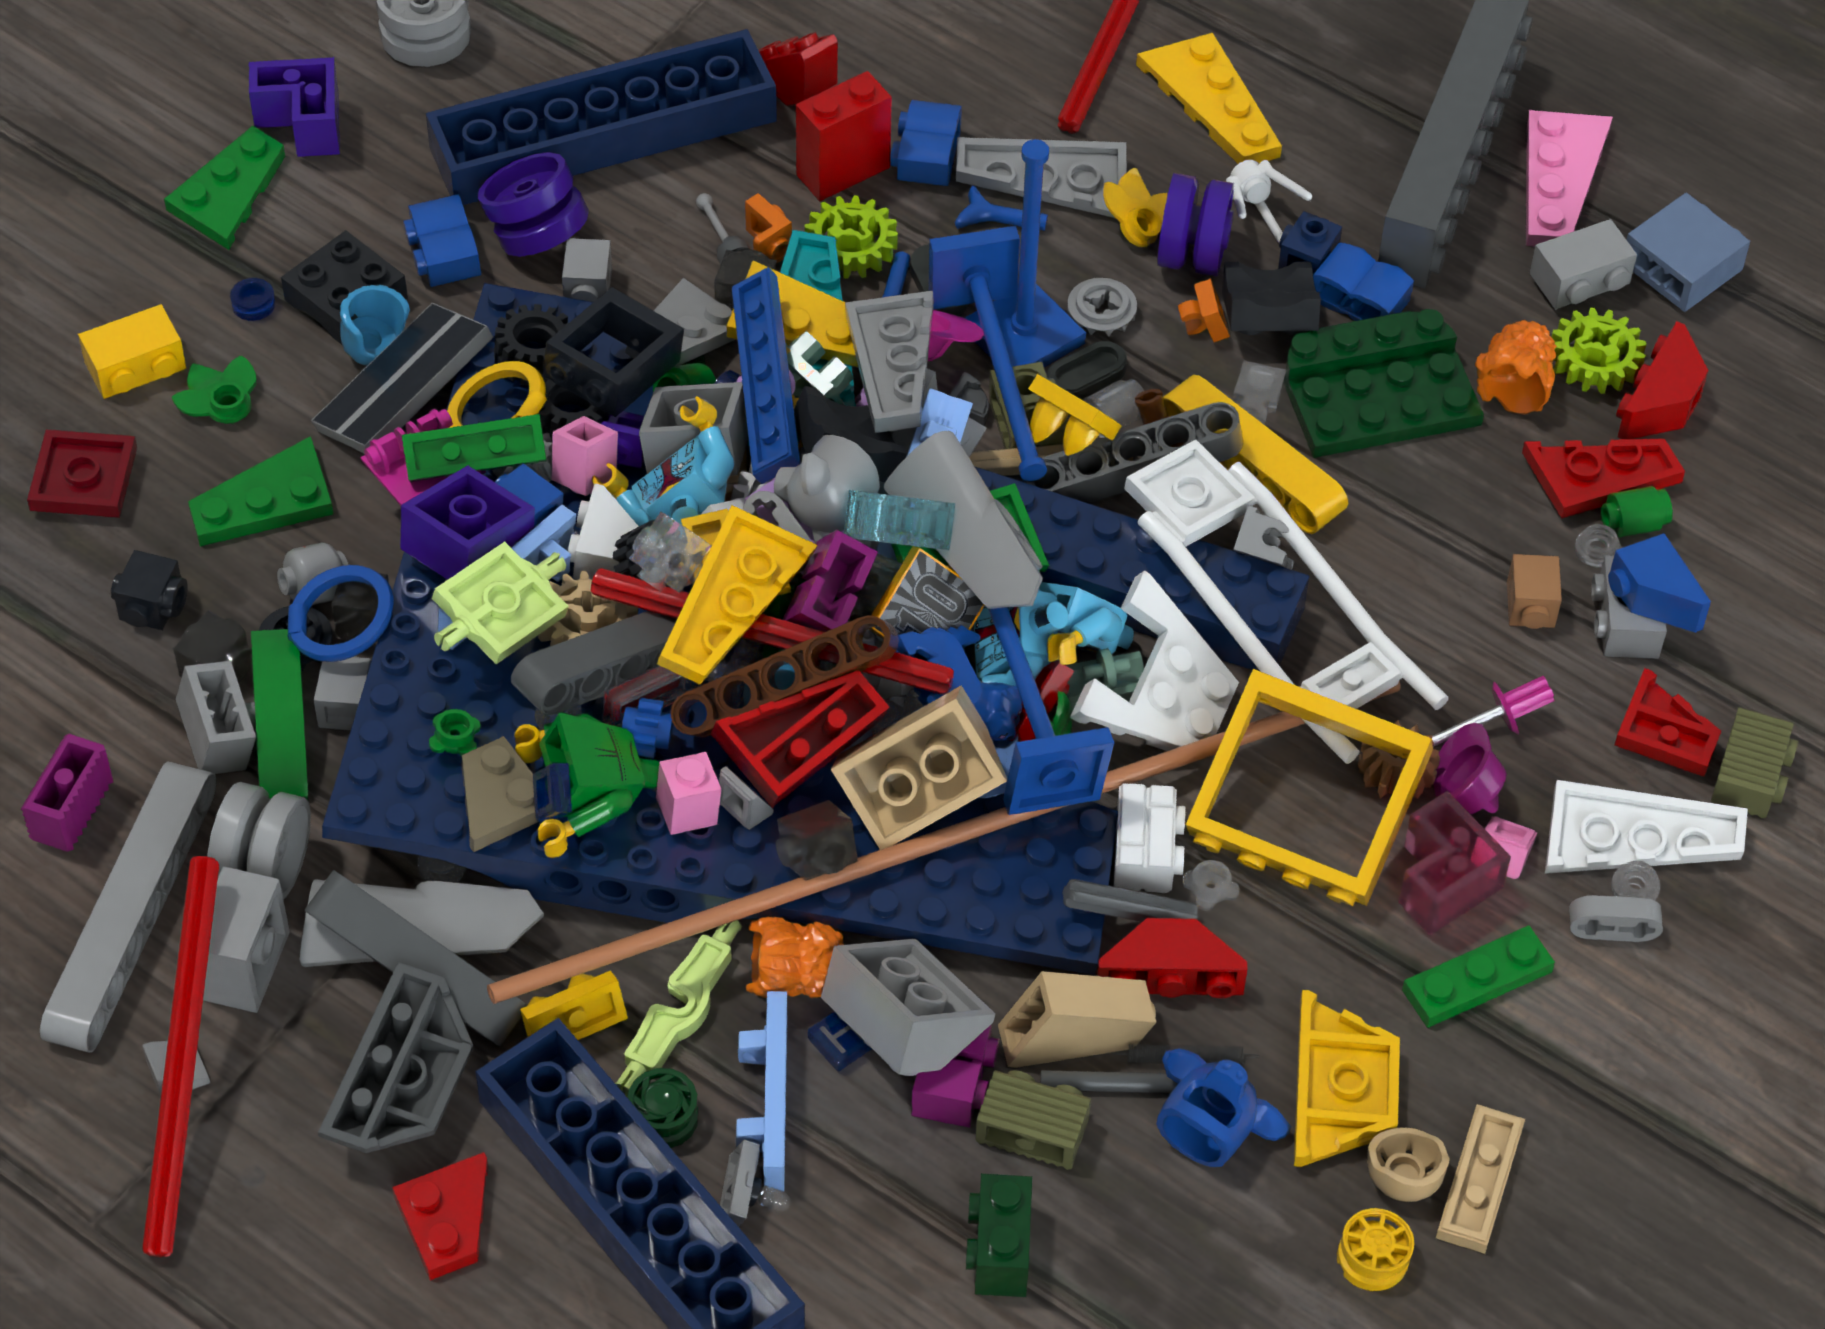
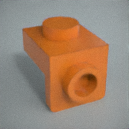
(768, 227)

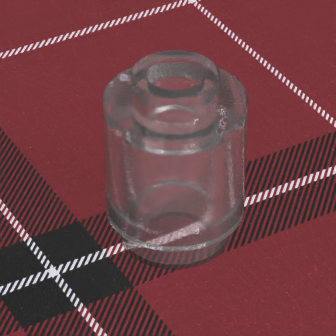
(1118, 401)

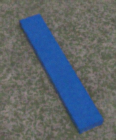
(765, 375)

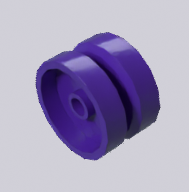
(533, 204)
(1196, 224)

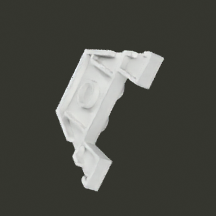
(1182, 684)

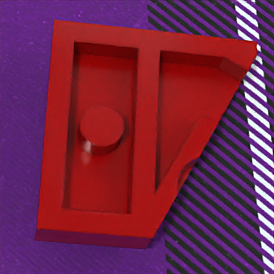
(1667, 728)

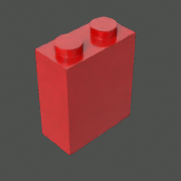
(843, 135)

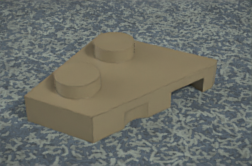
(496, 793)

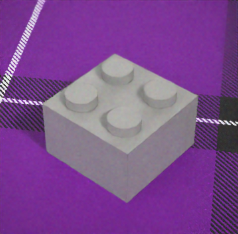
(666, 432)
(245, 938)

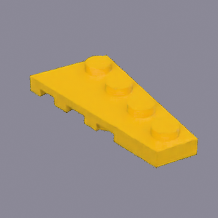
(1213, 94)
(734, 587)

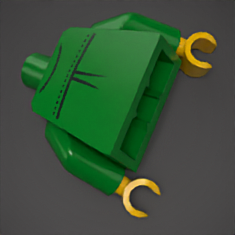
(602, 772)

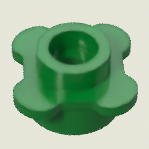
(454, 732)

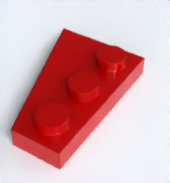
(1584, 476)

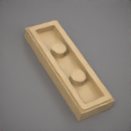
(1480, 1179)

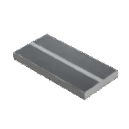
(402, 377)

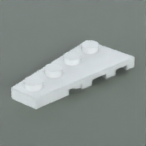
(1613, 826)

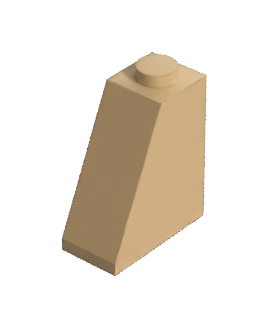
(1075, 1018)

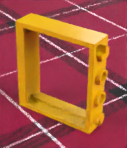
(1338, 718)

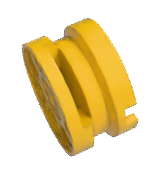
(1374, 1251)

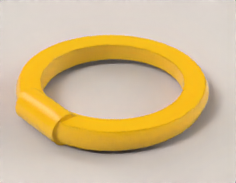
(532, 404)

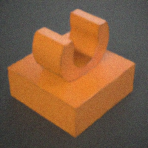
(1205, 312)

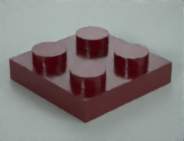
(82, 473)

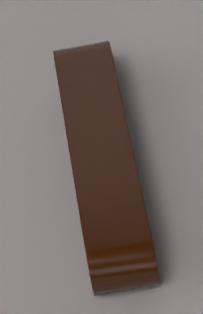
(805, 662)

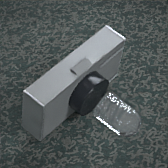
(742, 1187)

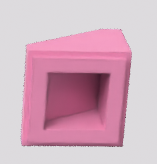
(1515, 840)

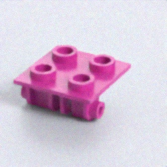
(387, 457)

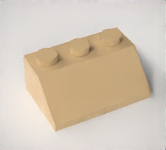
(920, 768)

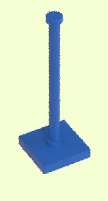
(976, 271)
(1032, 322)
(1050, 768)

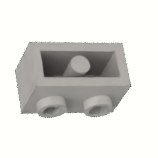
(1583, 264)

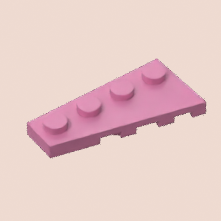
(1560, 170)

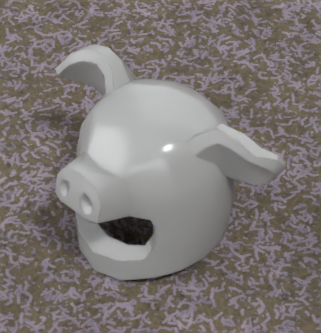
(822, 482)

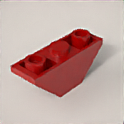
(802, 66)
(1665, 389)
(1176, 960)

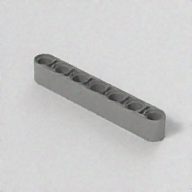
(128, 907)

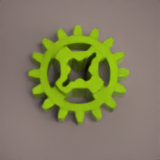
(855, 232)
(1598, 350)

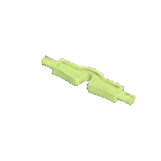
(690, 984)

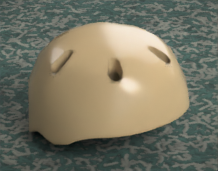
(1404, 1173)

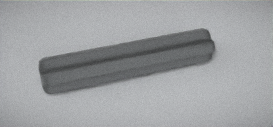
(1124, 902)

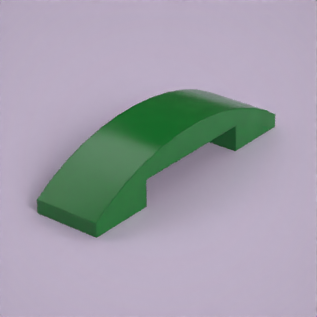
(279, 713)

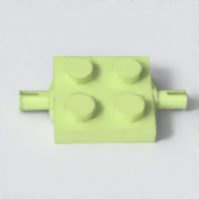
(500, 602)

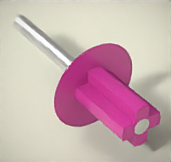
(1509, 706)

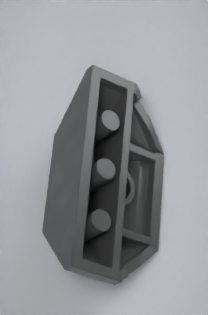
(401, 1067)

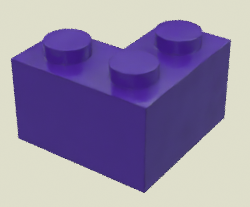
(300, 96)

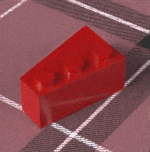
(799, 735)

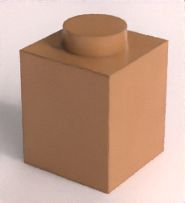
(1534, 591)

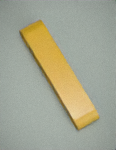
(1296, 482)

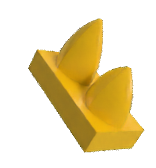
(1055, 407)
(583, 1008)

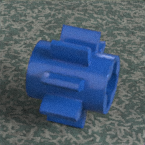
(648, 726)

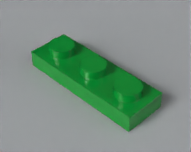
(477, 445)
(1478, 976)

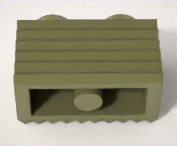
(1754, 762)
(1033, 1118)

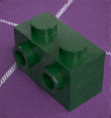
(1003, 1235)

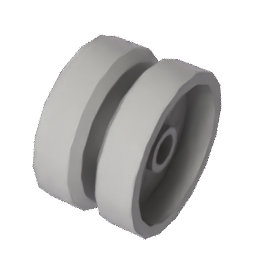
(424, 30)
(261, 833)

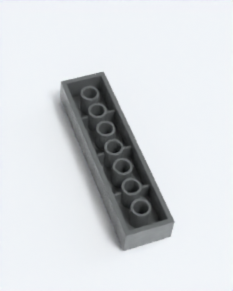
(1454, 137)

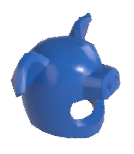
(1213, 1109)

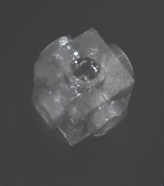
(668, 554)

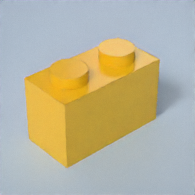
(132, 351)

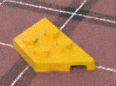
(1342, 1082)

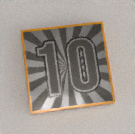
(926, 596)

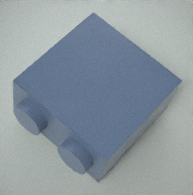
(1687, 251)

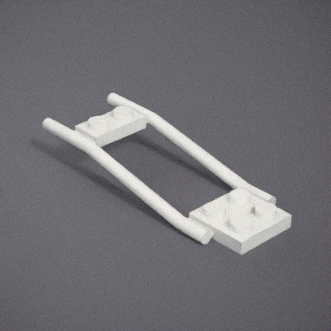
(1195, 495)

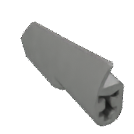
(985, 539)
(457, 915)

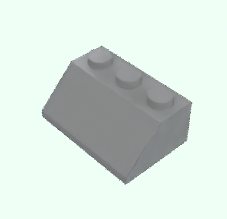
(904, 1003)

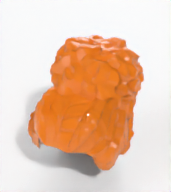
(1518, 367)
(790, 956)

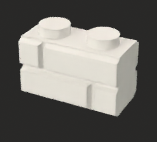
(1146, 838)

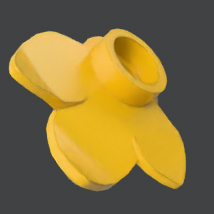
(1135, 209)

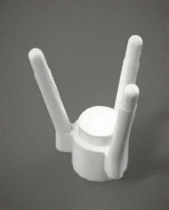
(1253, 185)

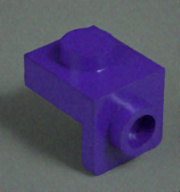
(629, 444)

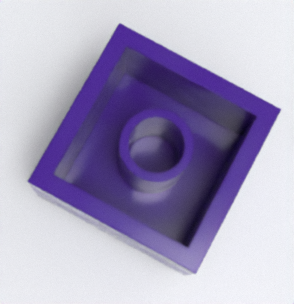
(462, 521)

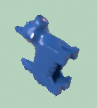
(995, 702)

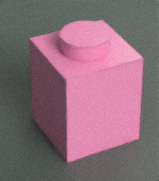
(581, 452)
(688, 793)

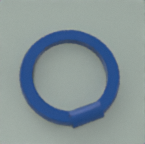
(314, 588)

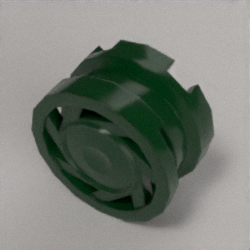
(667, 1103)

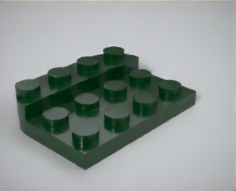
(1379, 382)

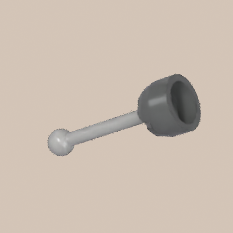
(732, 243)

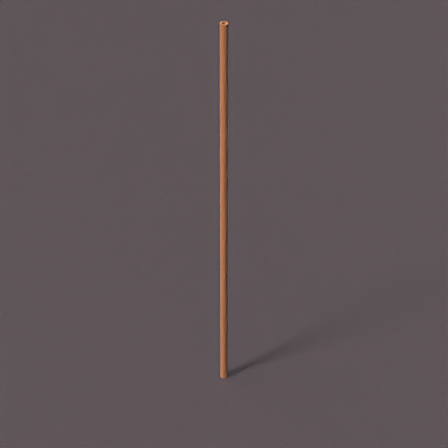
(866, 865)

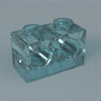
(899, 520)

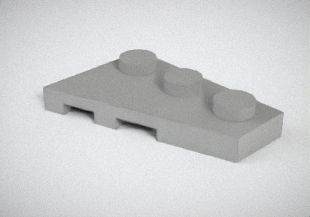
(699, 315)

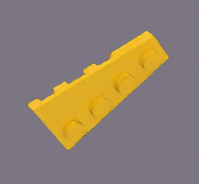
(809, 311)

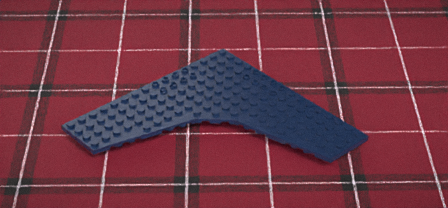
(398, 795)

